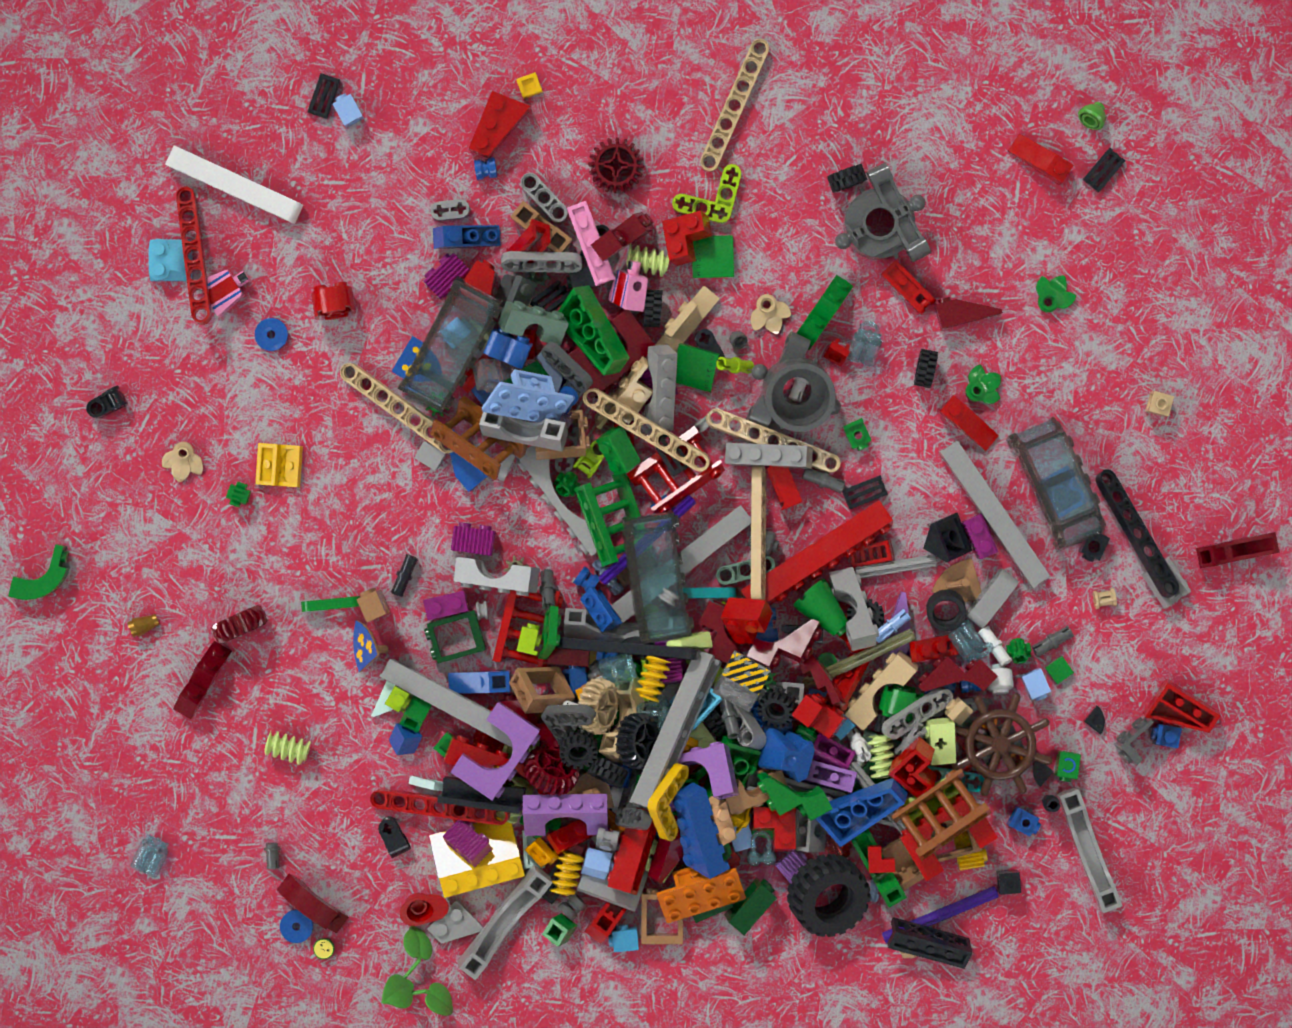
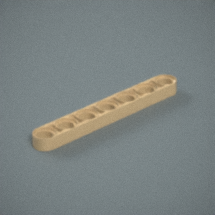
(734, 94)
(388, 405)
(657, 430)
(764, 433)
(758, 533)

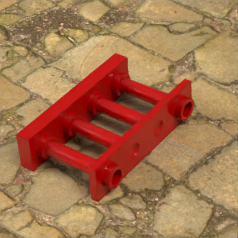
(655, 464)
(506, 631)

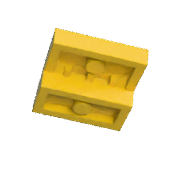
(279, 465)

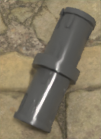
(823, 480)
(547, 588)
(1052, 641)
(730, 718)

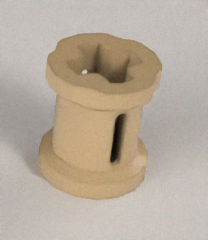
(1104, 598)

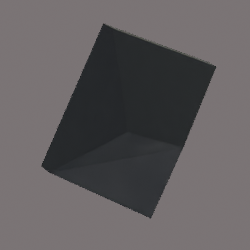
(947, 538)

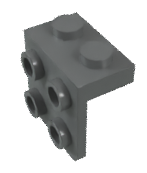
(515, 289)
(1124, 739)

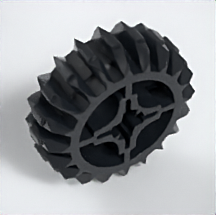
(636, 739)

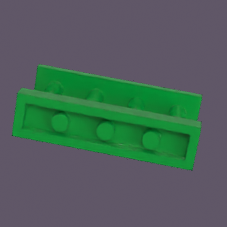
(594, 515)

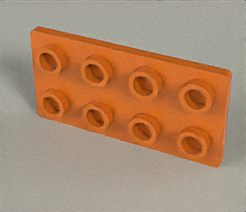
(699, 894)

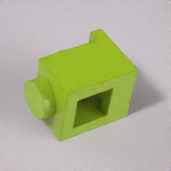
(529, 639)
(398, 699)

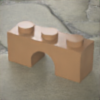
(523, 217)
(373, 604)
(751, 798)

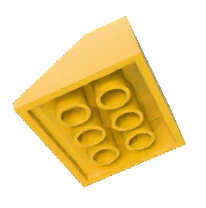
(498, 866)

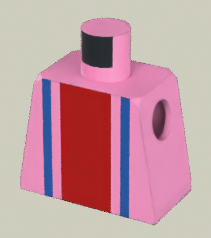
(629, 288)
(225, 290)

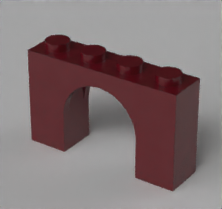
(634, 341)

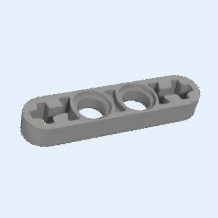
(541, 261)
(916, 709)

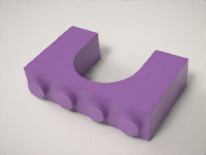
(719, 767)
(491, 780)
(543, 808)

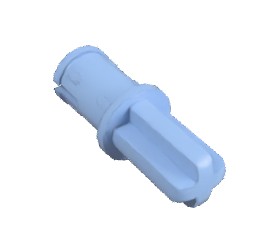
(892, 625)

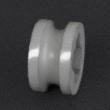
(702, 425)
(668, 596)
(482, 610)

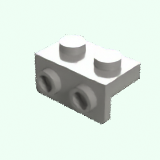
(1183, 585)

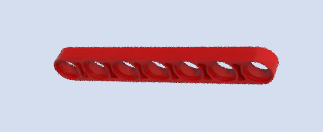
(199, 263)
(430, 809)

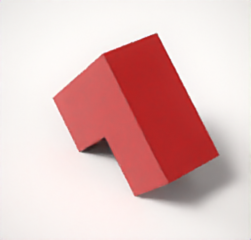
(876, 863)

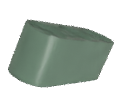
(735, 571)

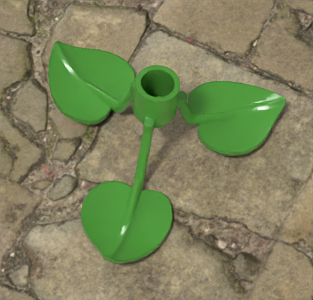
(399, 990)

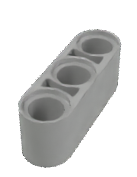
(536, 191)
(991, 598)
(751, 732)

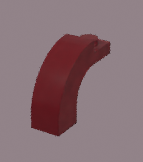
(311, 905)

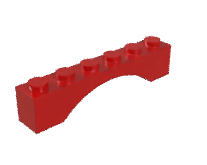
(481, 755)

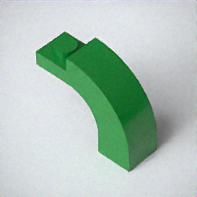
(30, 589)

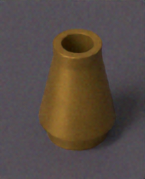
(141, 625)

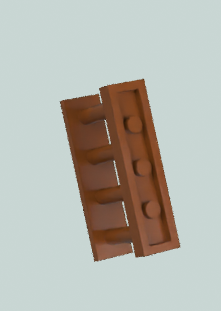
(475, 455)
(942, 835)

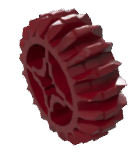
(625, 165)
(239, 624)
(548, 772)

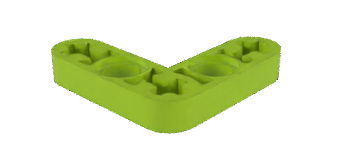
(719, 202)

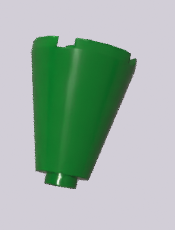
(823, 606)

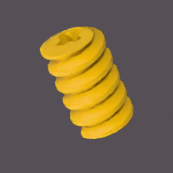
(652, 678)
(567, 874)

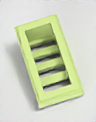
(698, 640)

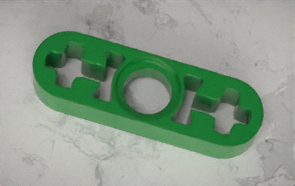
(326, 604)

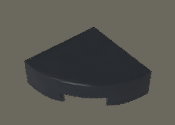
(1096, 719)
(1041, 772)

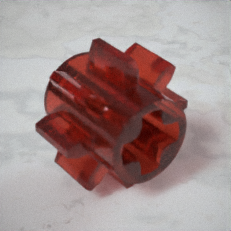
(834, 848)

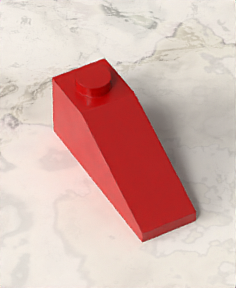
(1041, 159)
(968, 422)
(604, 921)

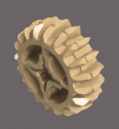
(603, 698)

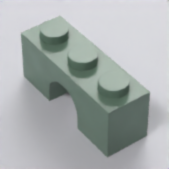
(518, 317)

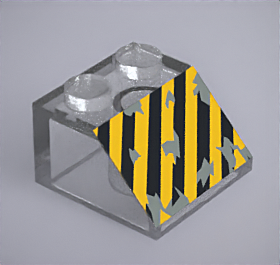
(741, 680)

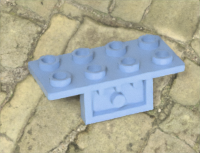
(528, 398)

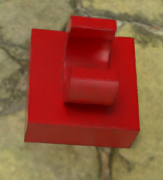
(837, 353)

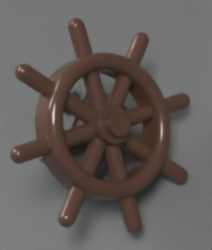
(1000, 744)

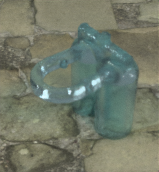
(865, 344)
(969, 642)
(618, 669)
(662, 710)
(150, 856)
(767, 856)

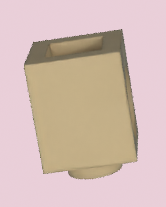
(1159, 403)

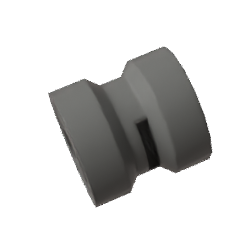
(576, 902)

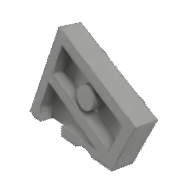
(455, 924)

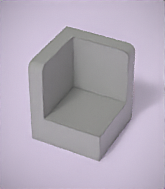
(430, 455)

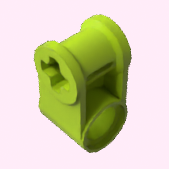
(591, 459)

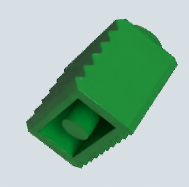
(618, 450)

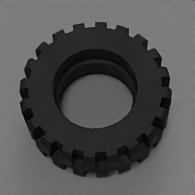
(844, 910)

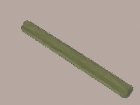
(865, 656)

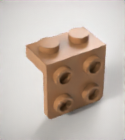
(905, 868)

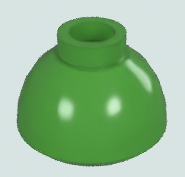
(1093, 116)

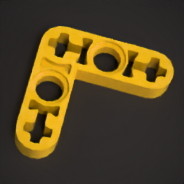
(661, 798)

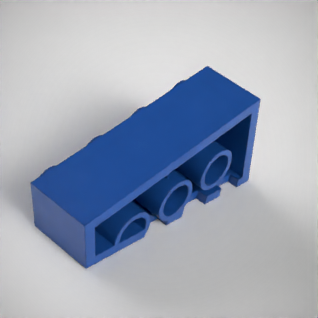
(861, 810)
(699, 832)

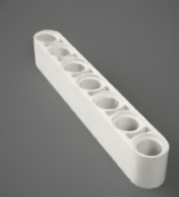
(234, 184)

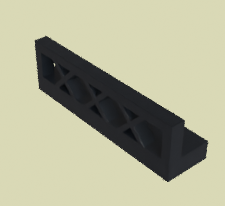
(460, 793)
(929, 945)

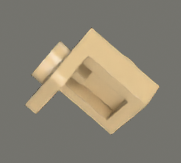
(958, 711)

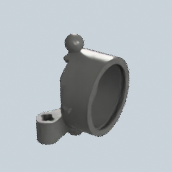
(887, 197)
(772, 403)

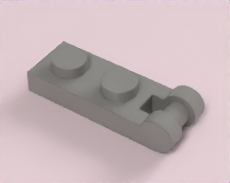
(607, 841)

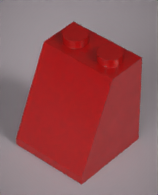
(482, 277)

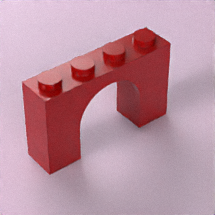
(930, 866)

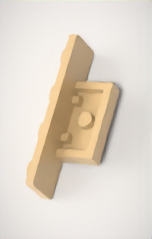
(689, 318)
(630, 393)

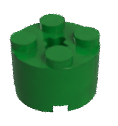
(897, 698)

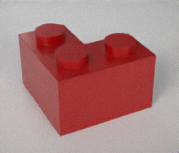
(681, 233)
(746, 618)
(816, 713)
(911, 768)
(782, 826)

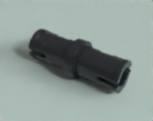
(404, 575)
(1055, 806)

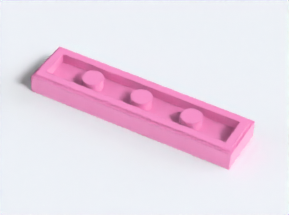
(587, 234)

